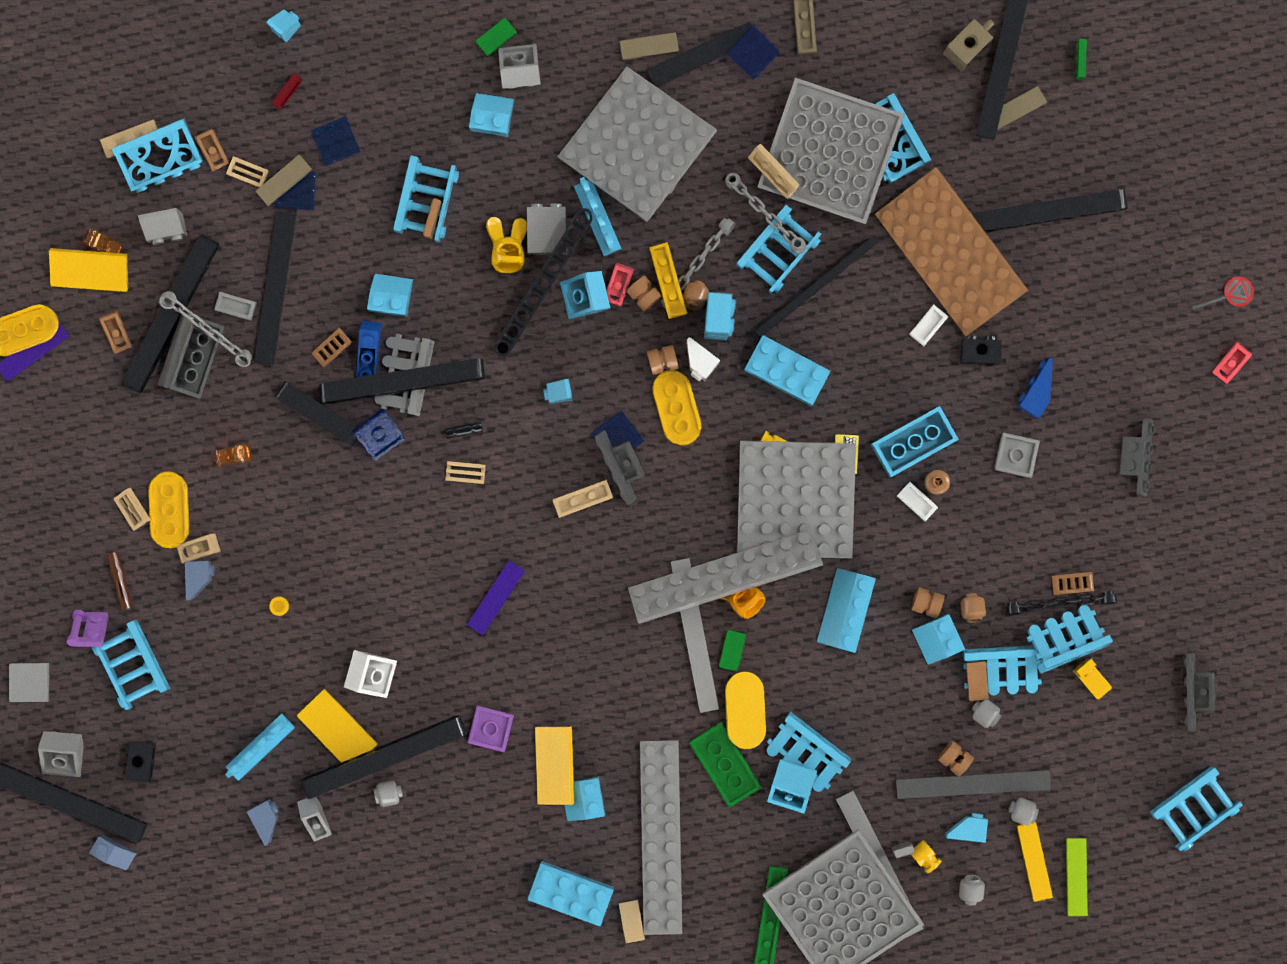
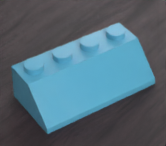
(846, 610)

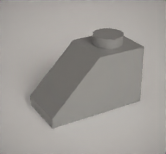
(314, 818)

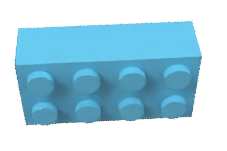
(718, 319)
(787, 370)
(914, 442)
(570, 893)

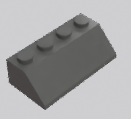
(189, 357)

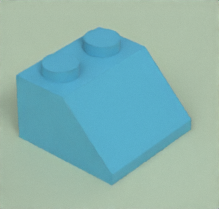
(491, 115)
(585, 294)
(390, 295)
(938, 639)
(587, 800)

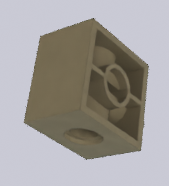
(973, 35)

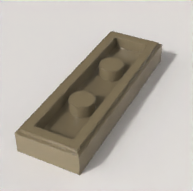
(805, 27)
(649, 46)
(1021, 106)
(283, 180)

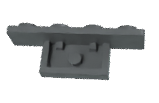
(1136, 456)
(622, 464)
(1199, 691)

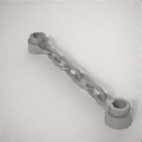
(735, 185)
(726, 227)
(168, 301)

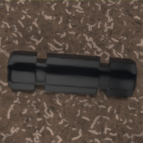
(463, 430)

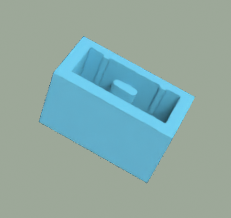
(792, 786)

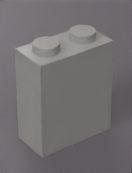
(545, 228)

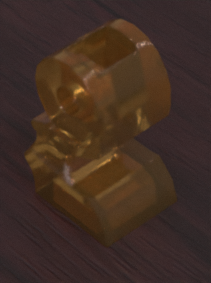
(102, 242)
(233, 454)

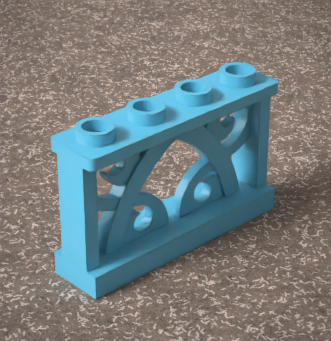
(172, 133)
(916, 147)

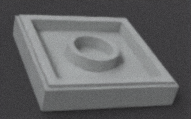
(1016, 455)
(29, 682)

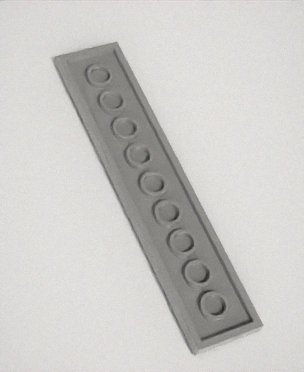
(725, 576)
(661, 837)

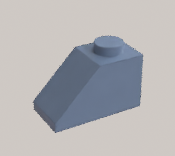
(197, 577)
(264, 820)
(112, 852)

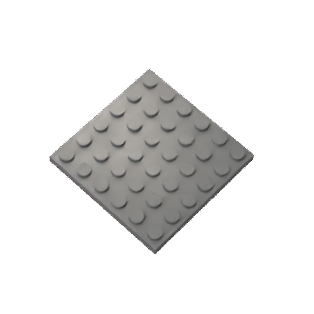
(637, 144)
(834, 149)
(795, 490)
(843, 905)

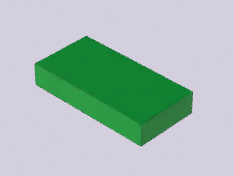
(496, 37)
(1080, 69)
(732, 650)

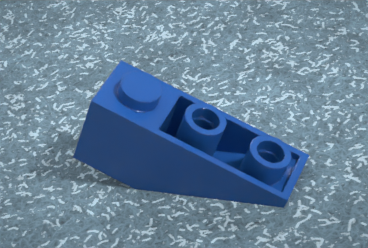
(368, 348)
(1038, 395)

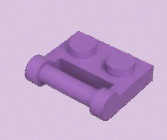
(94, 629)

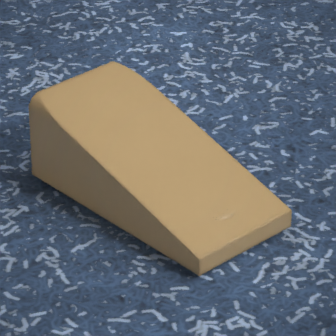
(199, 548)
(631, 921)

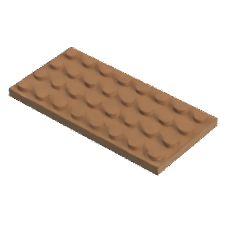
(951, 251)

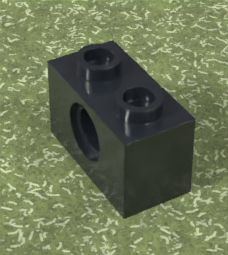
(969, 353)
(147, 752)

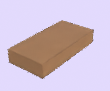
(432, 218)
(977, 680)

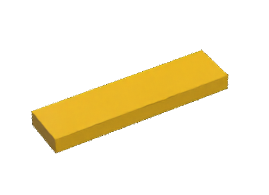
(668, 280)
(1034, 862)

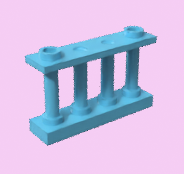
(411, 185)
(760, 247)
(150, 666)
(1193, 789)

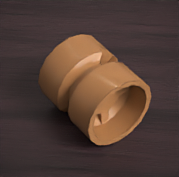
(644, 293)
(662, 359)
(927, 602)
(949, 756)

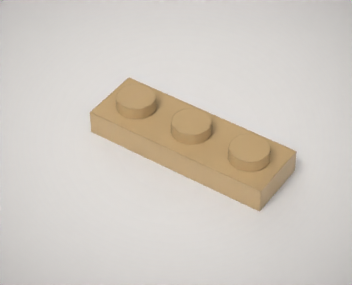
(126, 135)
(773, 171)
(582, 498)

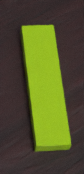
(1076, 876)

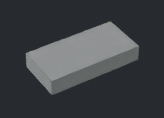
(235, 306)
(902, 849)

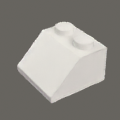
(700, 360)
(370, 674)

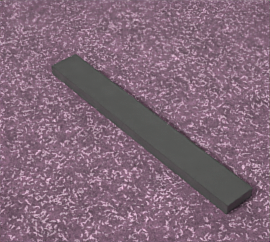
(973, 784)

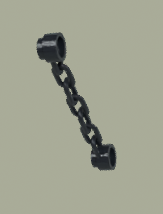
(1015, 609)

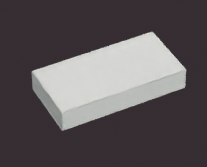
(928, 325)
(917, 501)

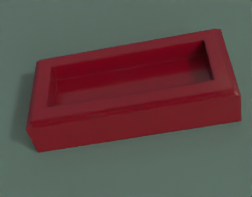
(287, 91)

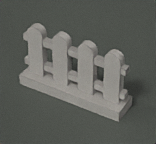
(425, 352)

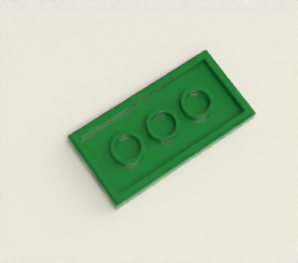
(725, 765)

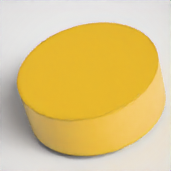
(279, 606)

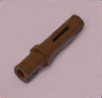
(119, 580)

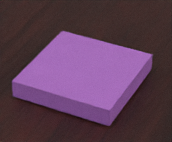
(490, 728)

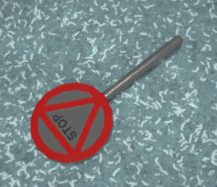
(1237, 292)

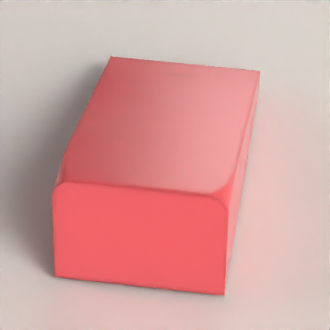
(619, 283)
(1232, 362)

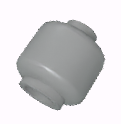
(986, 713)
(387, 793)
(1023, 811)
(971, 889)

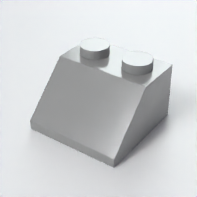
(519, 66)
(163, 226)
(61, 753)

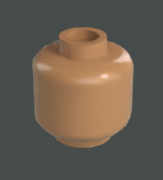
(695, 295)
(930, 479)
(973, 608)

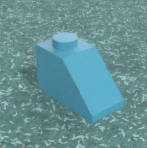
(284, 24)
(558, 391)
(969, 829)

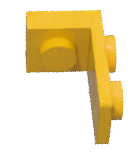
(1092, 678)

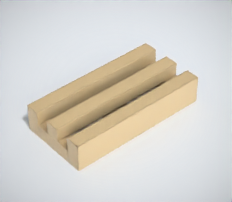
(232, 166)
(449, 470)
(133, 507)

